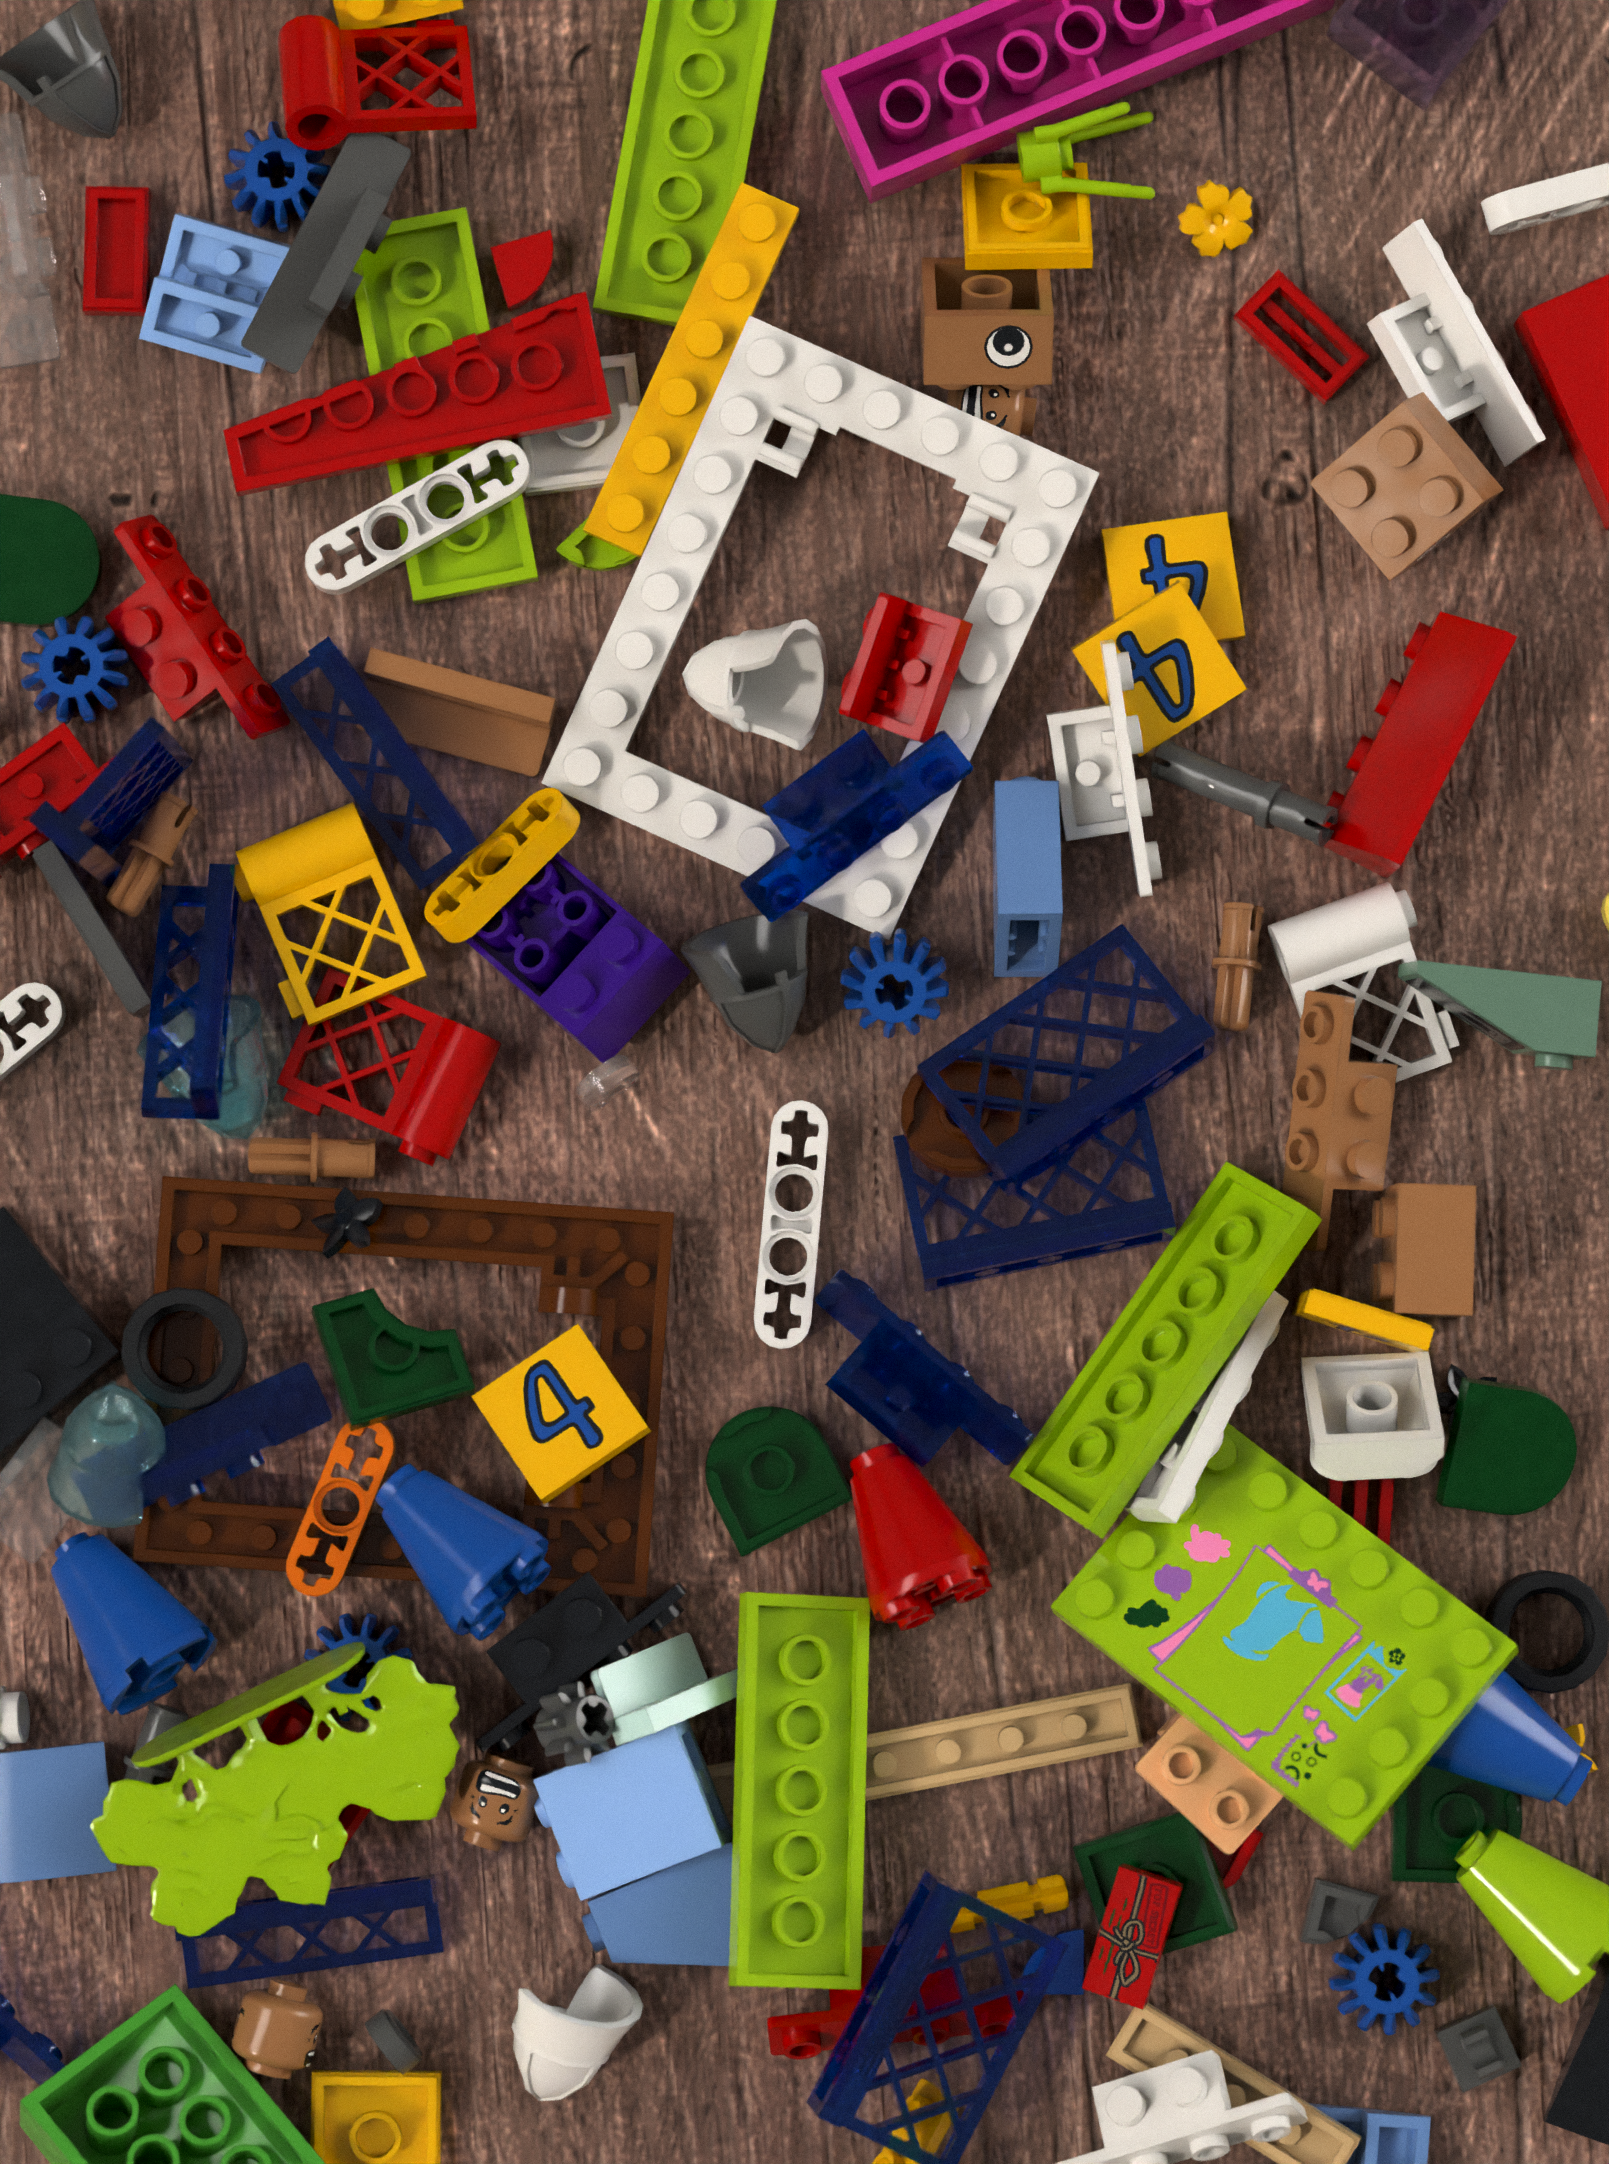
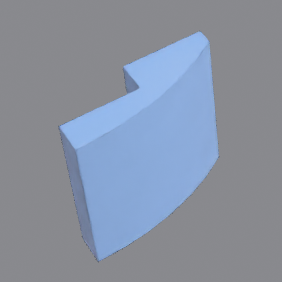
(211, 290)

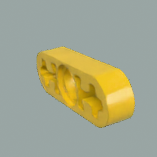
(529, 837)

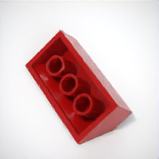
(1416, 740)

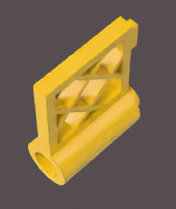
(307, 866)

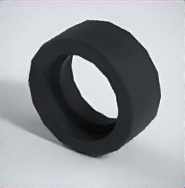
(136, 1343)
(1594, 1620)

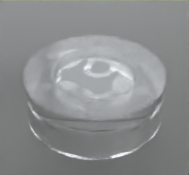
(607, 1082)

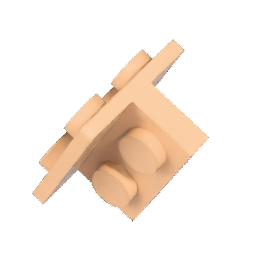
(1206, 1784)

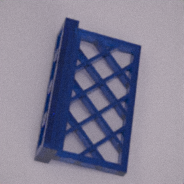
(115, 800)
(1100, 1101)
(1045, 1241)
(887, 2000)

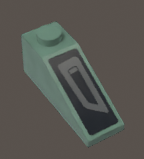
(1518, 1010)

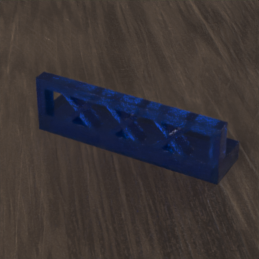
(395, 749)
(210, 992)
(340, 1903)

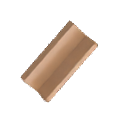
(462, 713)

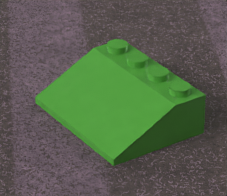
(160, 2095)

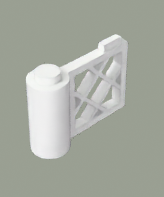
(1354, 939)

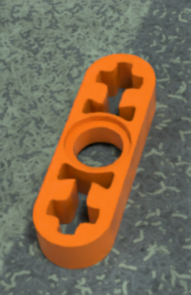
(336, 1557)

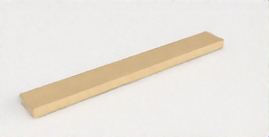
(986, 1743)

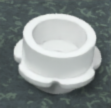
(13, 1717)

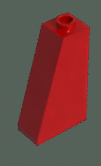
(1570, 358)

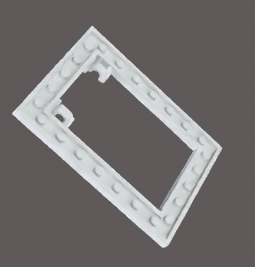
(811, 389)

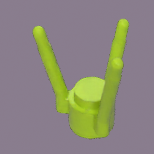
(1048, 151)

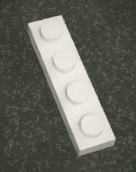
(1172, 1480)

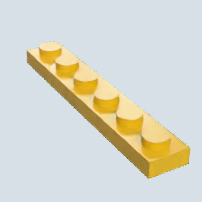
(691, 369)

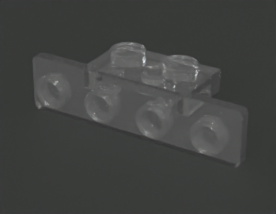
(26, 259)

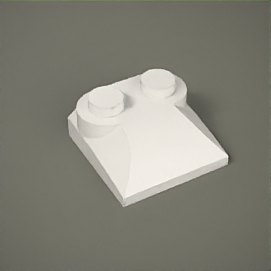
(1372, 1415)

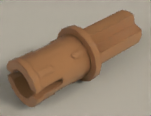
(150, 854)
(1237, 965)
(312, 1157)

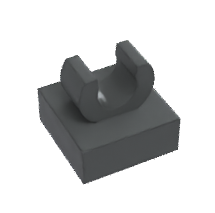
(1477, 2048)

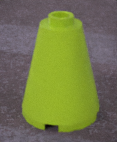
(1539, 1907)

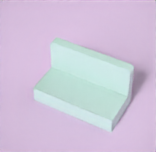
(660, 1688)

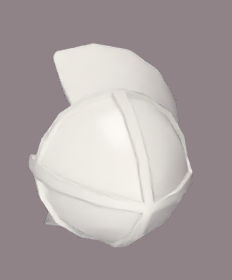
(764, 681)
(566, 2047)

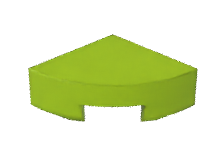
(592, 552)

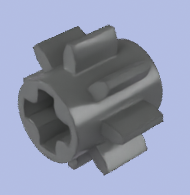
(574, 1724)

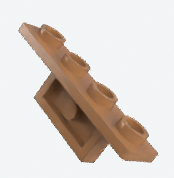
(1336, 1113)

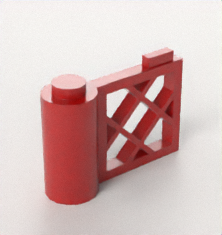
(323, 75)
(435, 1089)

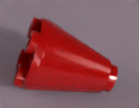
(911, 1541)

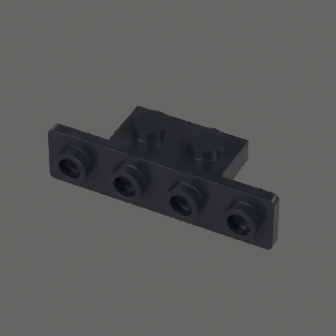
(563, 1643)

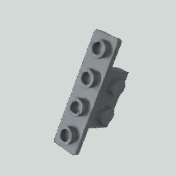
(326, 249)

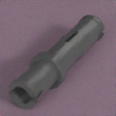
(1267, 802)

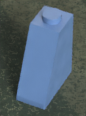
(1026, 877)
(668, 1915)

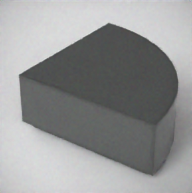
(1335, 1911)

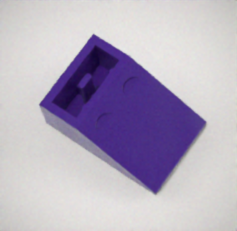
(580, 958)

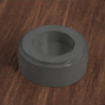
(394, 2040)

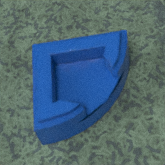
(1070, 1973)

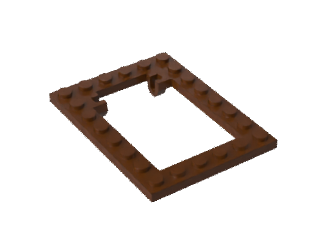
(590, 1265)

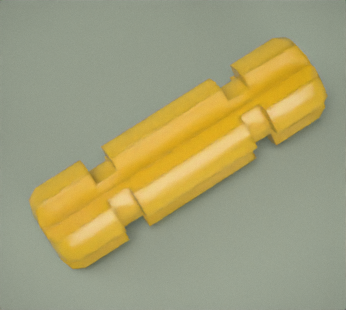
(1018, 1900)

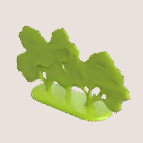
(274, 1804)

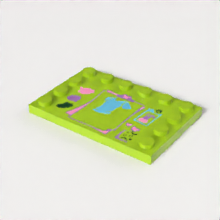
(1289, 1637)

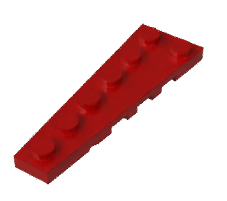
(484, 387)

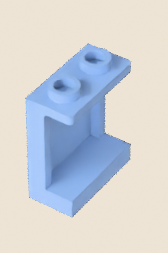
(632, 1811)

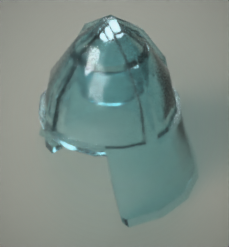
(245, 1068)
(103, 1455)

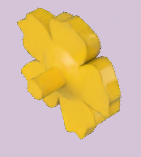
(1218, 219)

